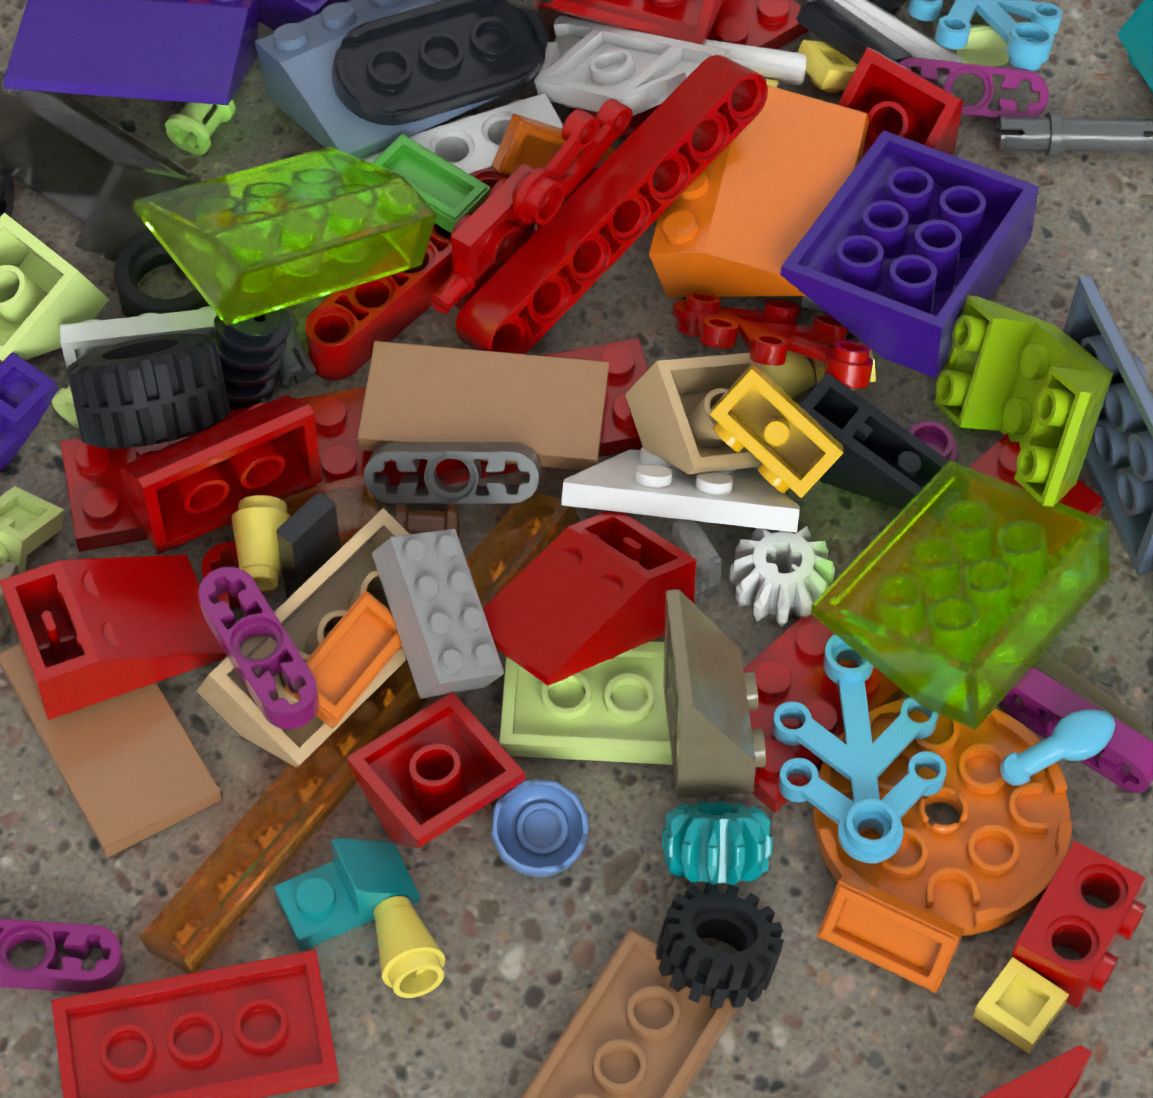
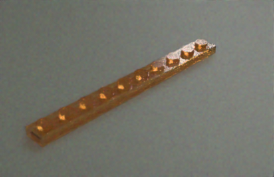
(306, 795)

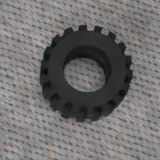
(148, 390)

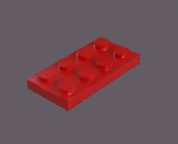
(200, 1034)

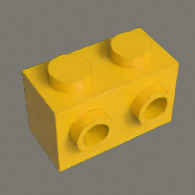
(776, 431)

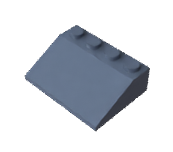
(298, 77)
(1123, 437)

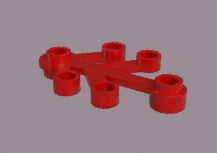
(542, 191)
(772, 333)

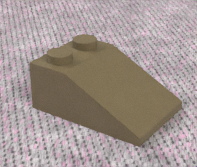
(708, 705)

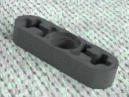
(408, 460)

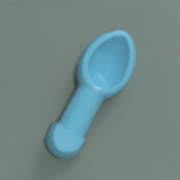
(1073, 739)

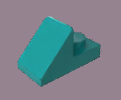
(343, 891)

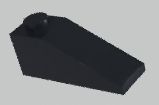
(878, 455)

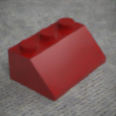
(203, 477)

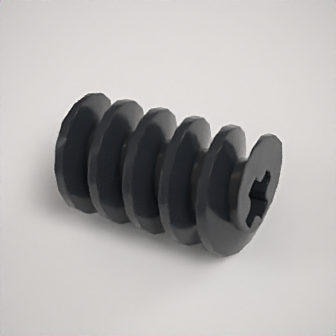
(251, 356)

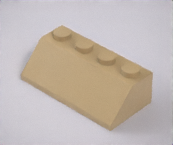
(307, 620)

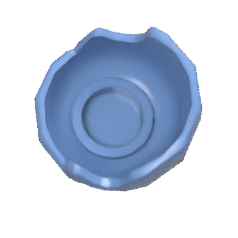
(539, 828)

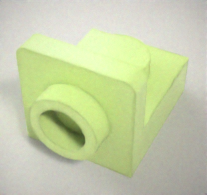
(25, 525)

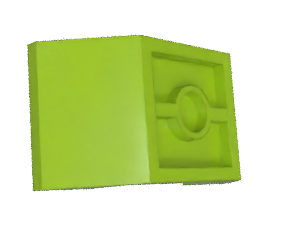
(1026, 382)

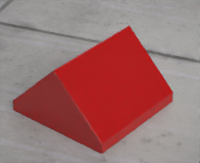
(902, 104)
(433, 772)

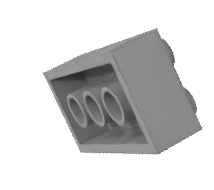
(437, 613)

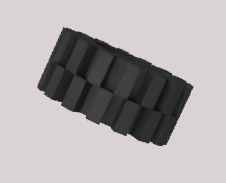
(712, 970)

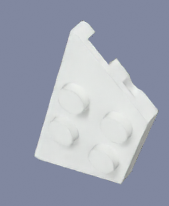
(609, 62)
(651, 486)

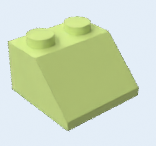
(38, 294)

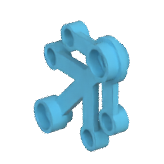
(1027, 42)
(858, 760)

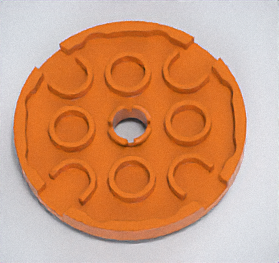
(1000, 850)

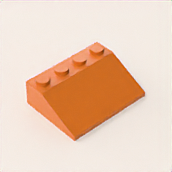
(758, 199)

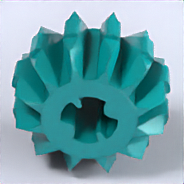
(717, 842)

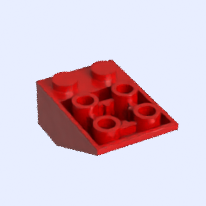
(589, 597)
(107, 626)

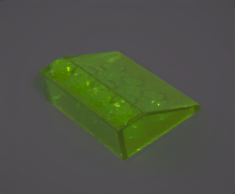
(290, 230)
(966, 590)

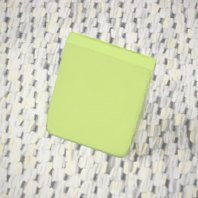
(983, 45)

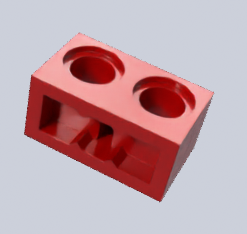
(1070, 921)

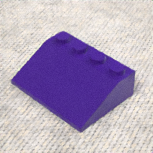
(136, 48)
(910, 245)

